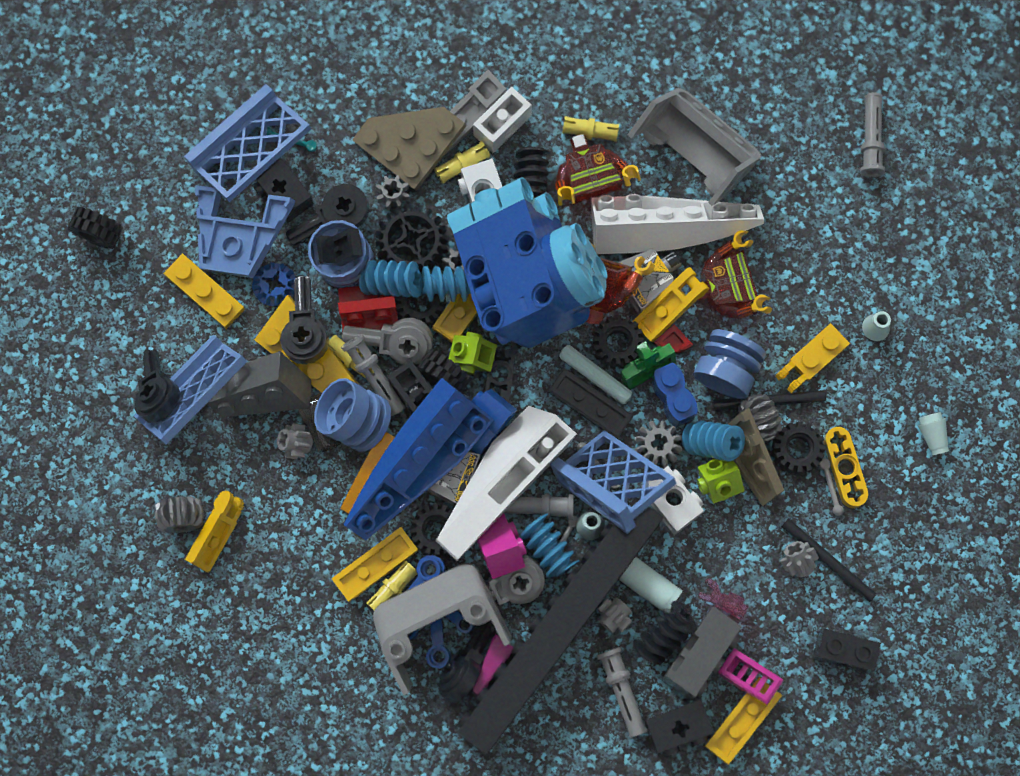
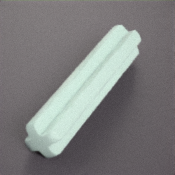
(595, 374)

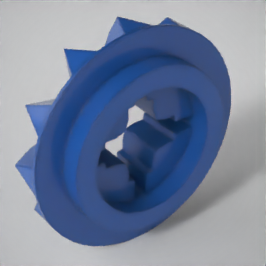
(269, 272)

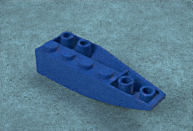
(418, 457)

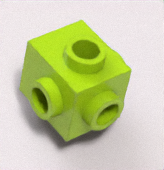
(468, 348)
(719, 480)

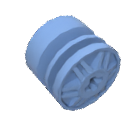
(334, 275)
(729, 364)
(352, 415)

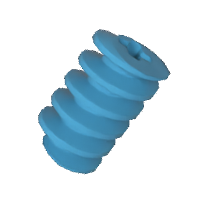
(391, 279)
(445, 283)
(713, 440)
(548, 547)

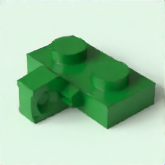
(649, 360)

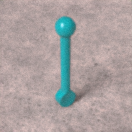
(310, 145)

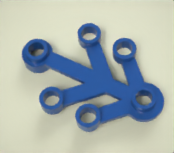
(436, 626)

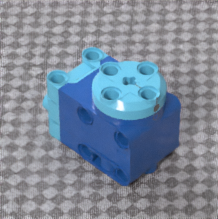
(524, 266)

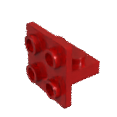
(365, 310)

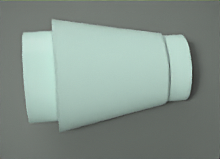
(873, 329)
(934, 432)
(586, 531)

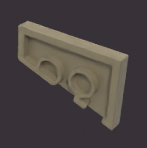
(755, 461)

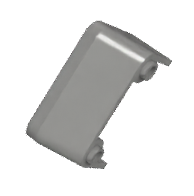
(700, 139)
(427, 602)

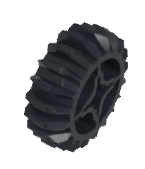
(421, 236)

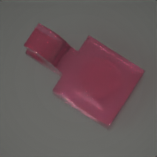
(729, 603)

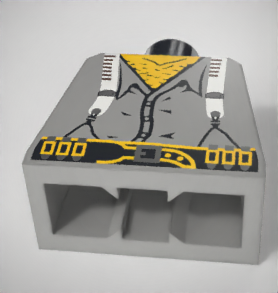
(654, 283)
(454, 483)

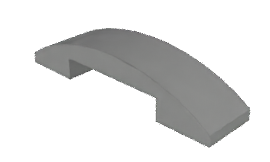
(477, 102)

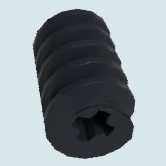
(529, 167)
(667, 636)

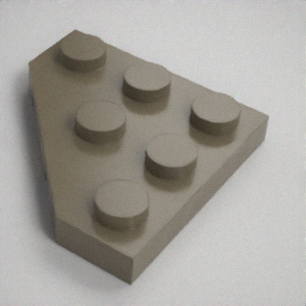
(410, 141)

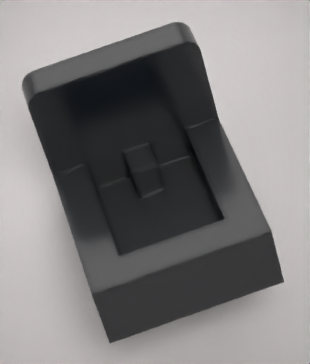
(339, 248)

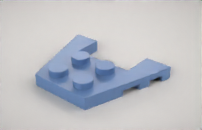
(235, 244)

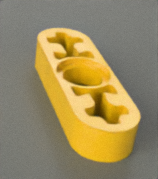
(859, 485)

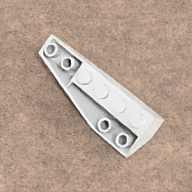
(665, 223)
(503, 475)

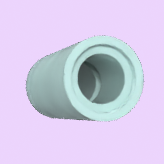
(650, 584)

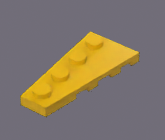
(323, 371)

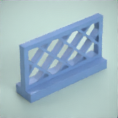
(235, 131)
(197, 385)
(596, 492)

